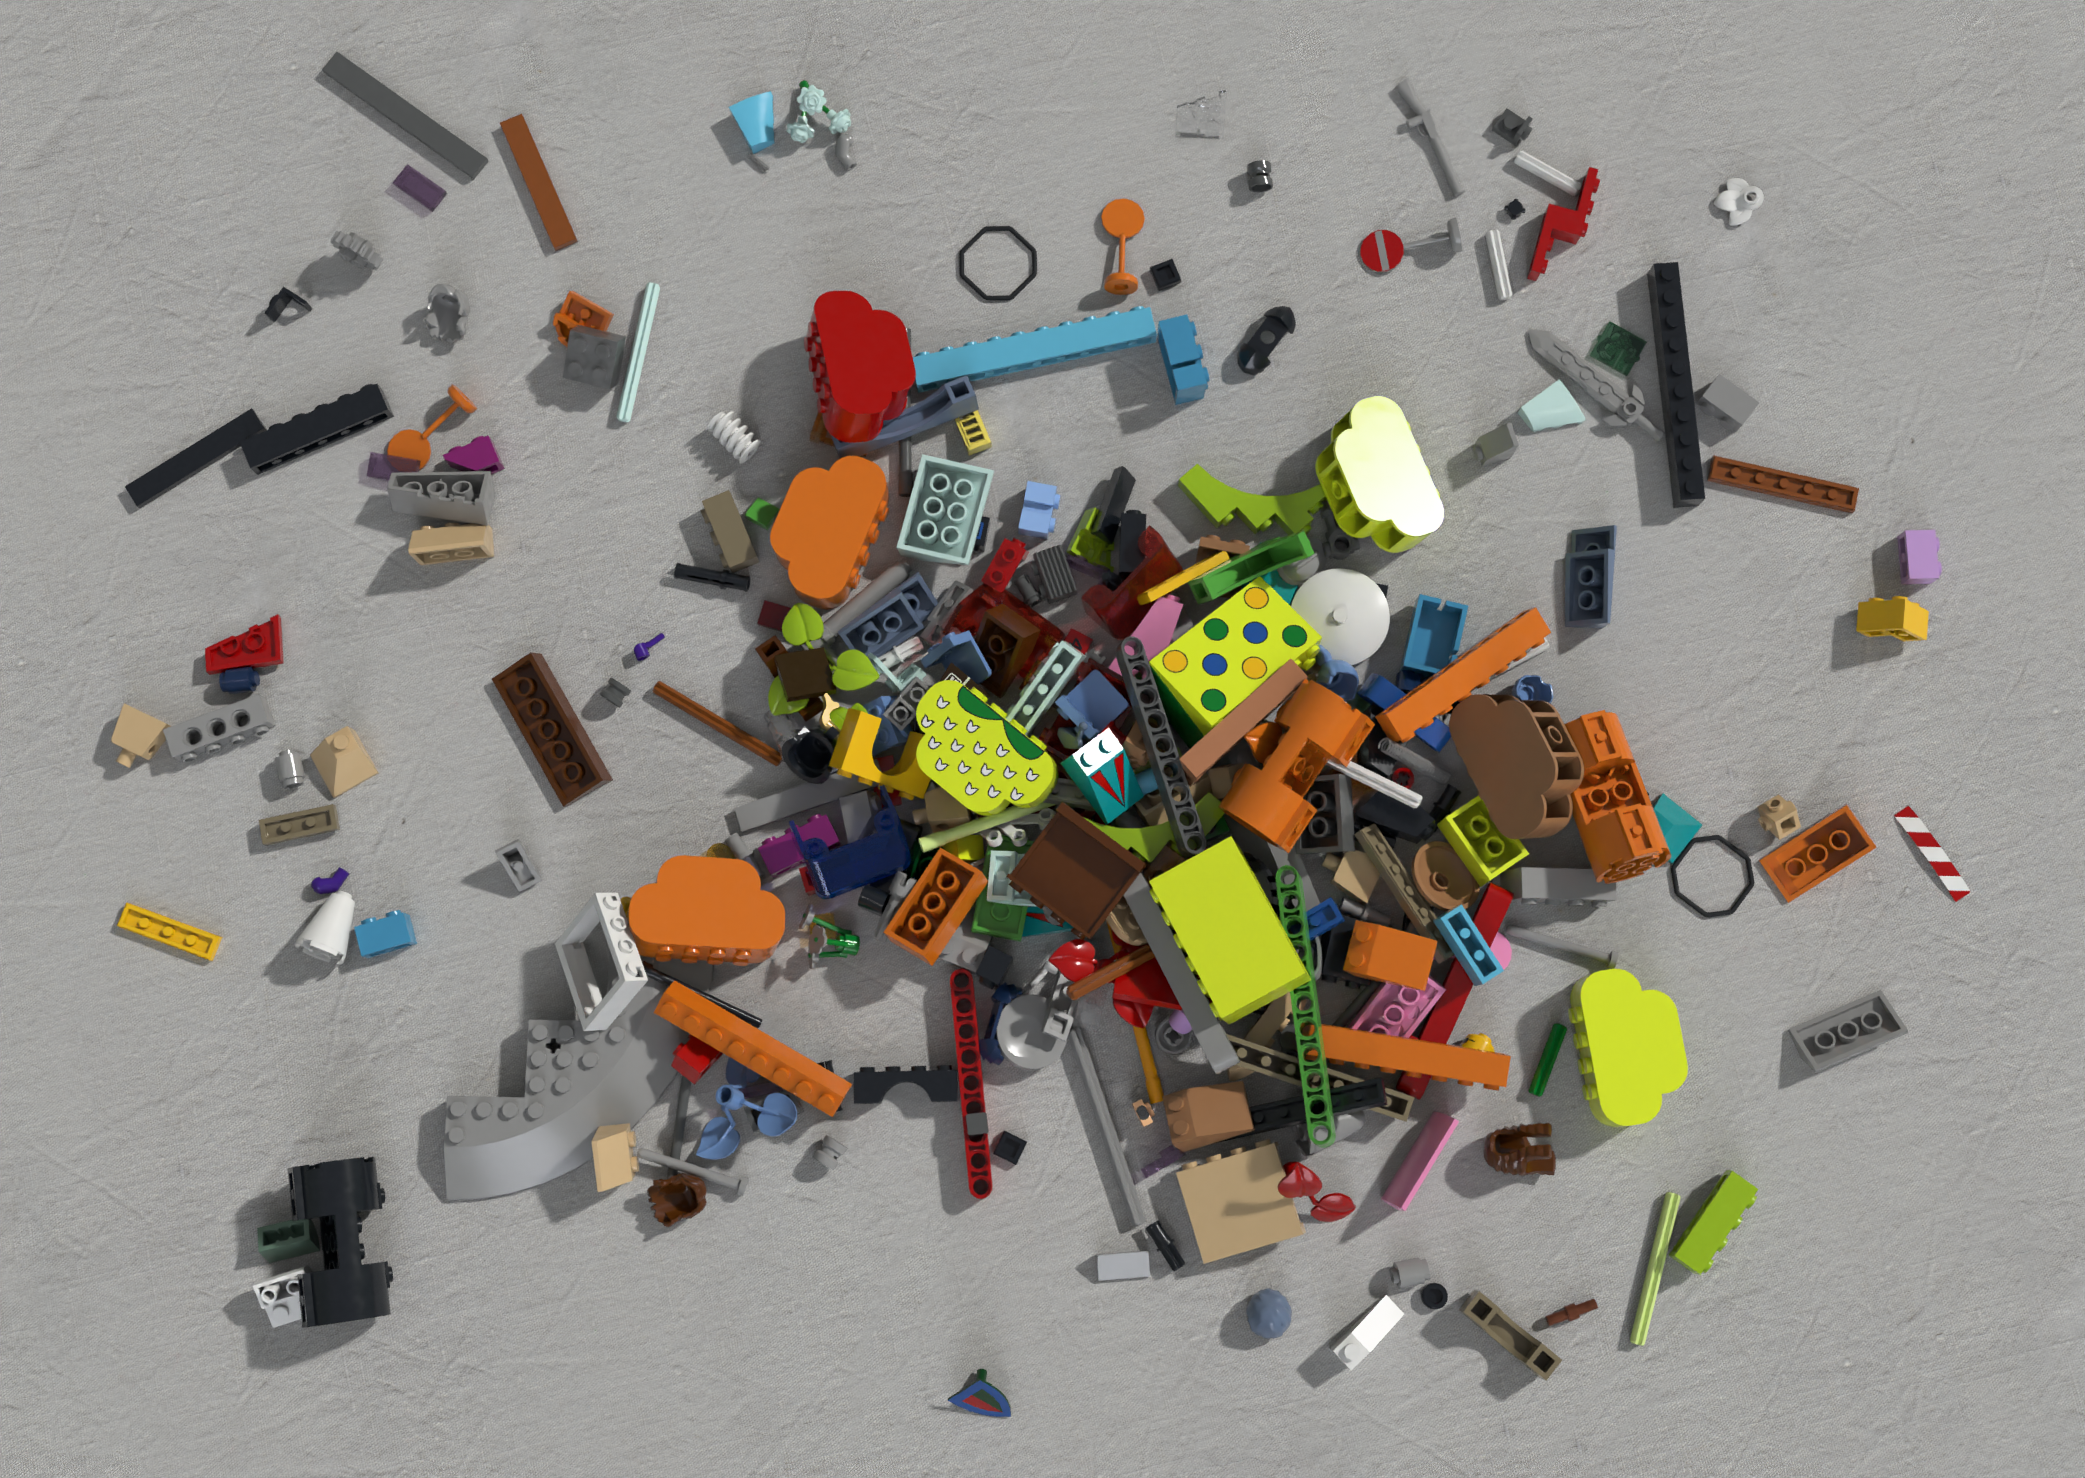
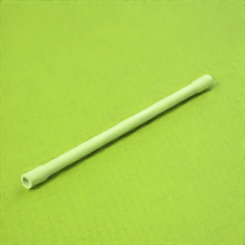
(941, 838)

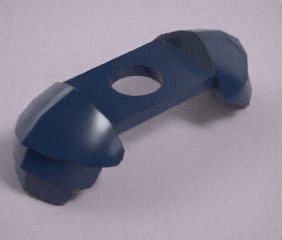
(989, 1046)

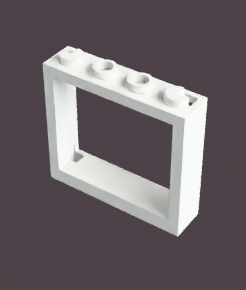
(592, 1009)

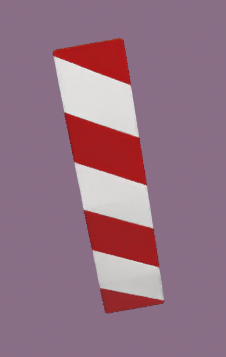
(1933, 853)

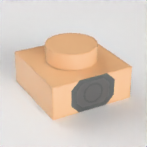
(1143, 1112)

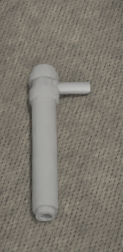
(857, 605)

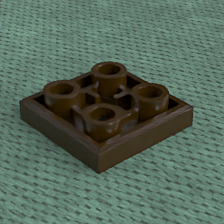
(805, 674)

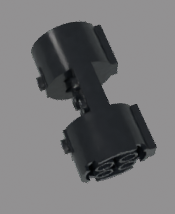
(345, 1287)

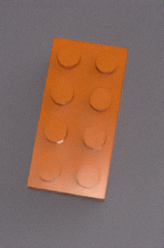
(936, 906)

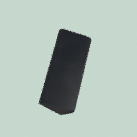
(1113, 505)

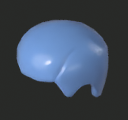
(1532, 688)

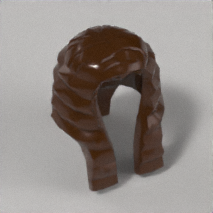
(1511, 1152)

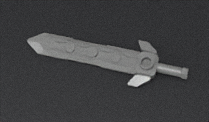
(1625, 408)

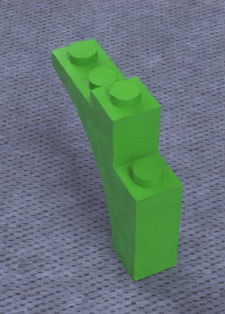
(1250, 565)

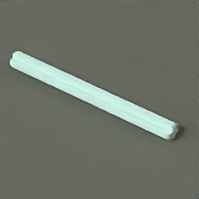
(638, 352)

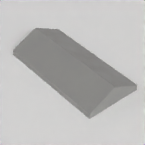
(1847, 1031)

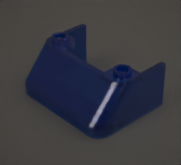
(857, 862)

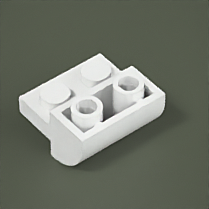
(281, 1296)

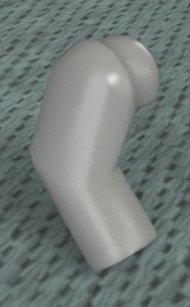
(843, 144)

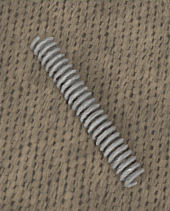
(1414, 763)

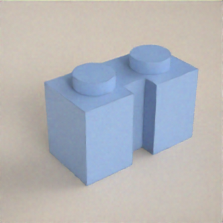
(1038, 509)

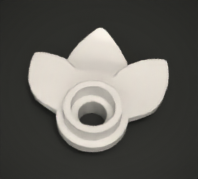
(1736, 200)

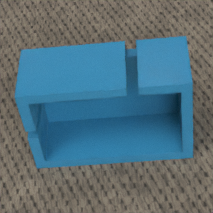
(1182, 359)
(1433, 635)

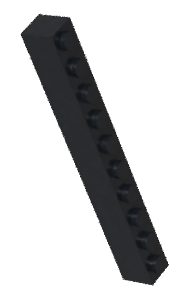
(1675, 385)

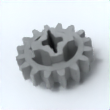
(356, 250)

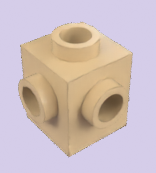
(1779, 817)

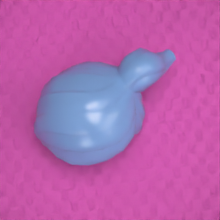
(1337, 675)

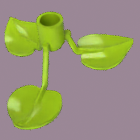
(852, 669)

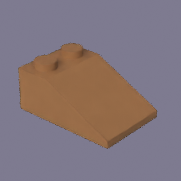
(1207, 1114)

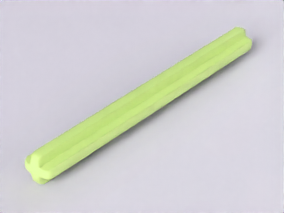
(1655, 1268)

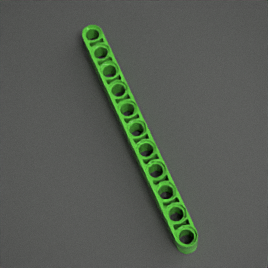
(1308, 1017)

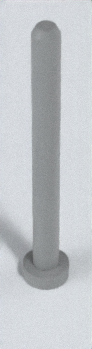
(1610, 959)
(691, 1169)

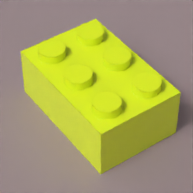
(1480, 842)

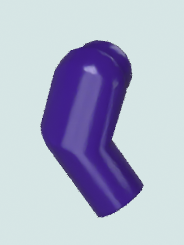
(330, 885)

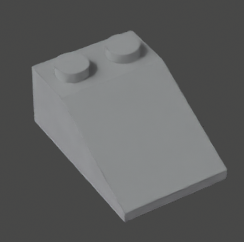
(965, 947)

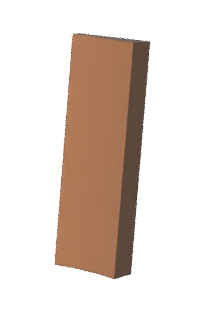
(1241, 721)

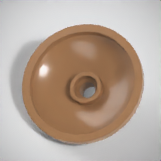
(1443, 877)

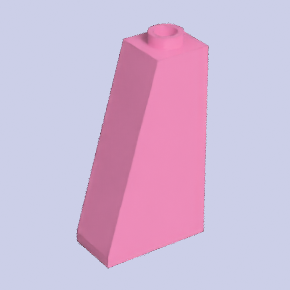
(1155, 629)

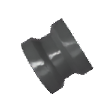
(615, 692)

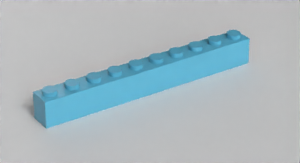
(1036, 348)

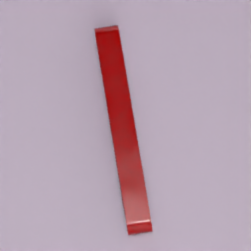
(1457, 985)
(965, 1071)

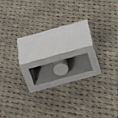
(1727, 403)

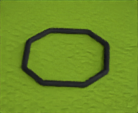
(1020, 238)
(1733, 848)

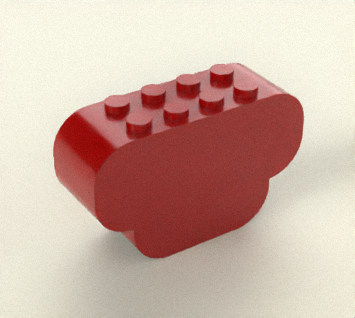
(858, 365)

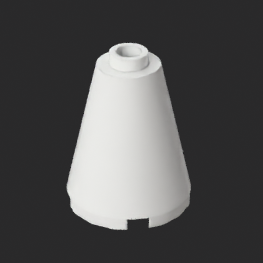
(329, 929)

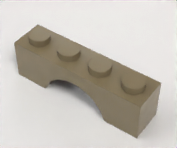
(1510, 1335)

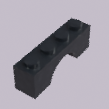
(872, 1086)

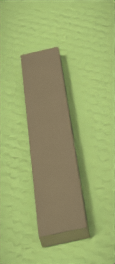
(1403, 888)

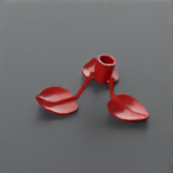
(1076, 962)
(1304, 1182)

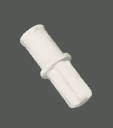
(901, 652)

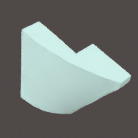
(1551, 409)

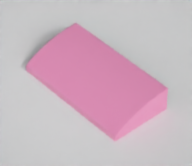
(1397, 1009)
(1419, 1160)

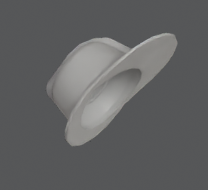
(1302, 570)

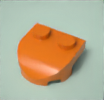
(580, 311)

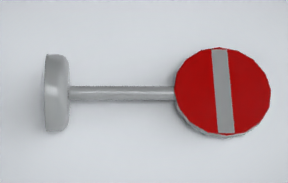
(1384, 249)

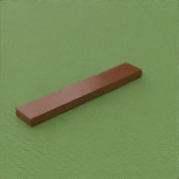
(538, 182)
(1783, 484)

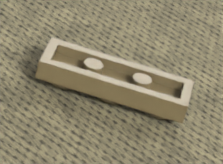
(299, 824)

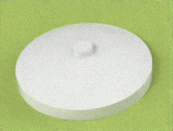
(1345, 612)

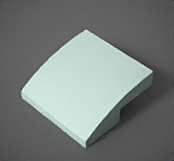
(998, 890)

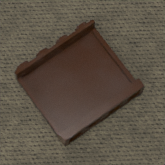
(1076, 872)

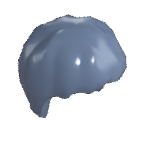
(1269, 1313)

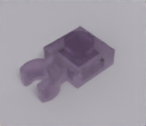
(1167, 1157)

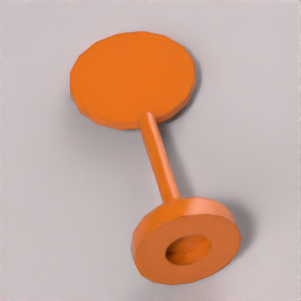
(1122, 220)
(414, 444)

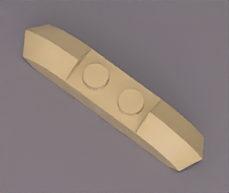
(1272, 1019)

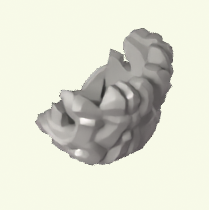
(447, 313)

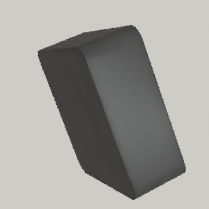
(977, 1123)

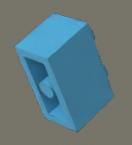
(385, 934)

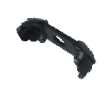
(1254, 355)

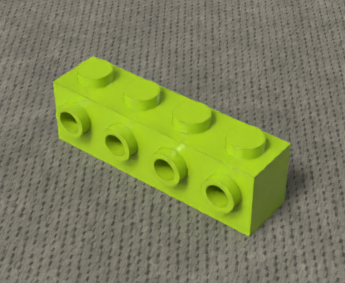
(1713, 1222)

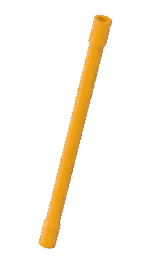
(1152, 1080)

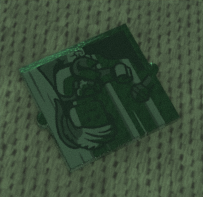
(1618, 348)

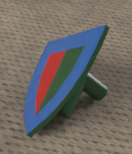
(982, 1398)

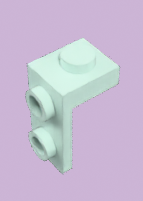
(902, 680)

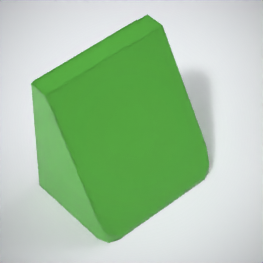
(762, 513)

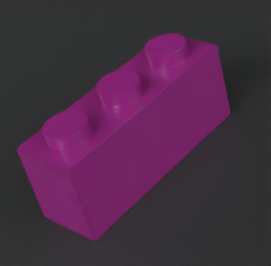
(781, 853)

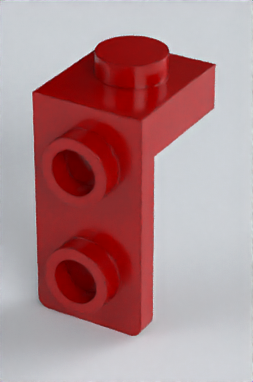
(1005, 564)

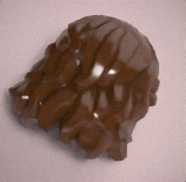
(677, 1198)

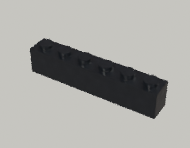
(316, 429)

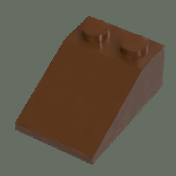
(1005, 644)

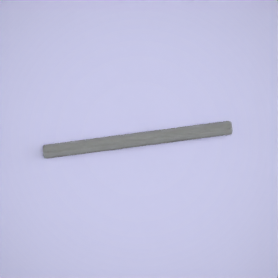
(1106, 1127)

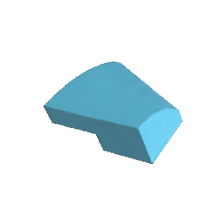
(755, 120)

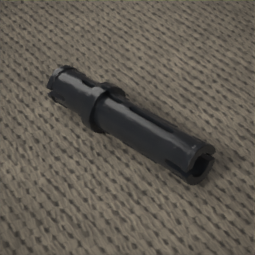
(719, 578)

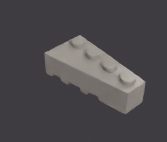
(443, 495)
(1557, 886)

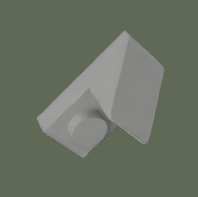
(518, 864)

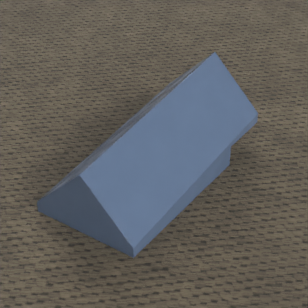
(1590, 577)
(891, 618)

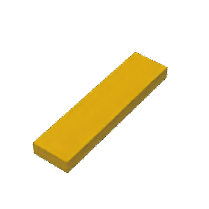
(1182, 577)
(169, 931)

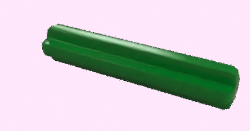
(1547, 1059)

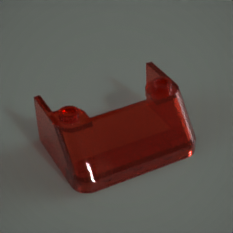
(971, 612)

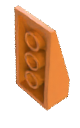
(1818, 853)

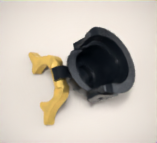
(812, 750)

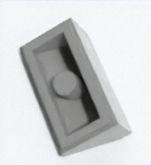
(1123, 1265)

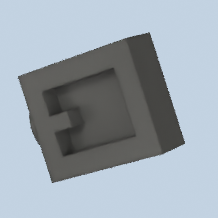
(1512, 127)

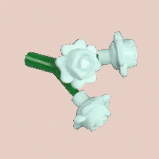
(812, 101)

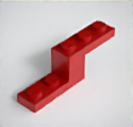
(1563, 224)

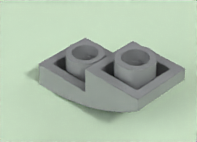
(905, 705)

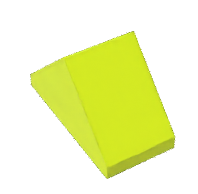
(967, 848)

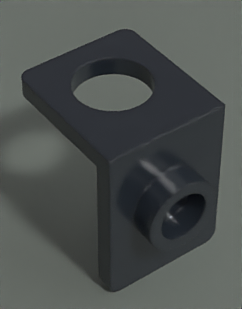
(280, 301)

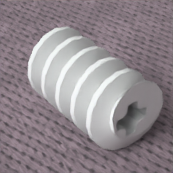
(733, 437)

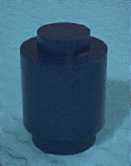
(239, 680)

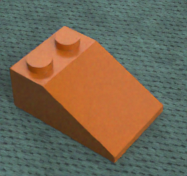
(1389, 955)

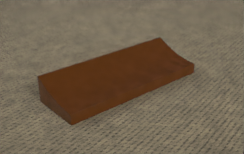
(551, 728)

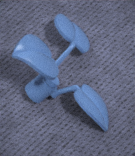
(775, 1118)

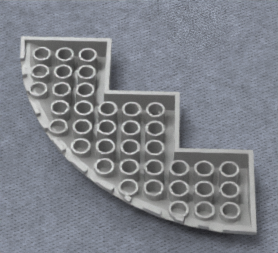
(588, 1083)

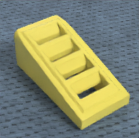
(976, 446)

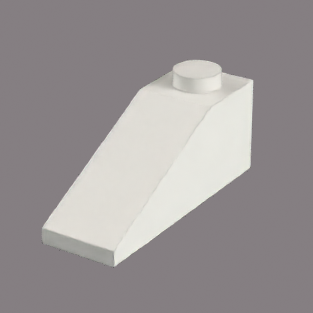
(1367, 1332)

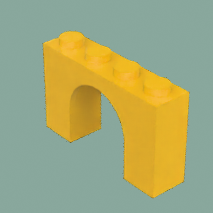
(855, 757)

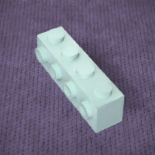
(1046, 687)

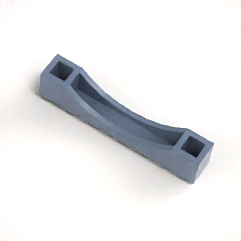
(947, 403)

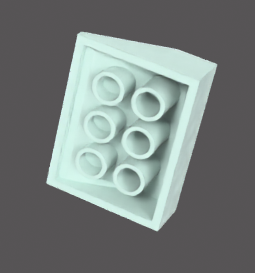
(944, 511)

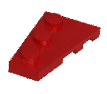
(254, 649)

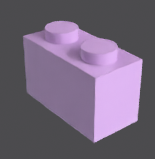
(1919, 556)

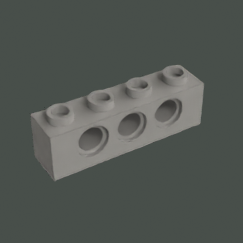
(180, 735)

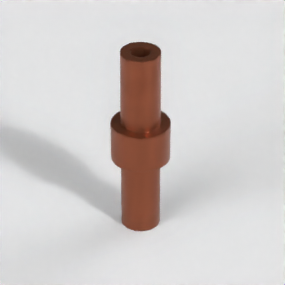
(1571, 1312)

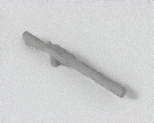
(1424, 117)

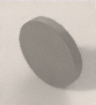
(1022, 1036)

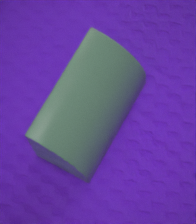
(287, 1240)

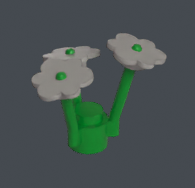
(845, 943)

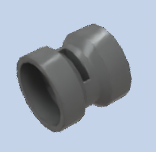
(1260, 176)

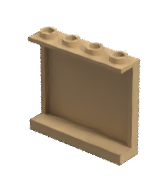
(1238, 1202)

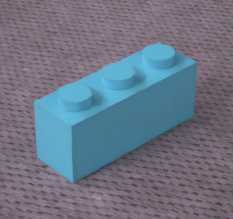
(1468, 945)

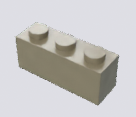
(729, 532)

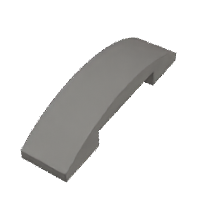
(1059, 1009)

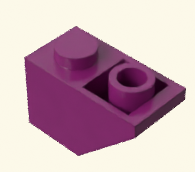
(475, 456)

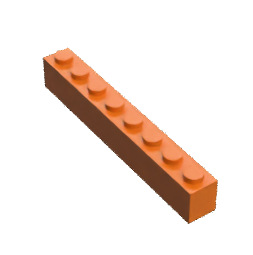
(1462, 675)
(752, 1048)
(1412, 1056)

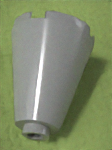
(1344, 1126)

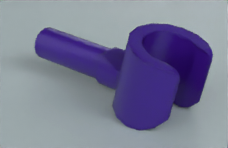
(641, 649)

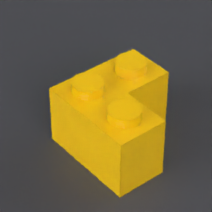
(1892, 618)

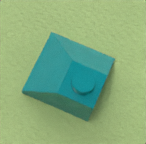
(1675, 824)

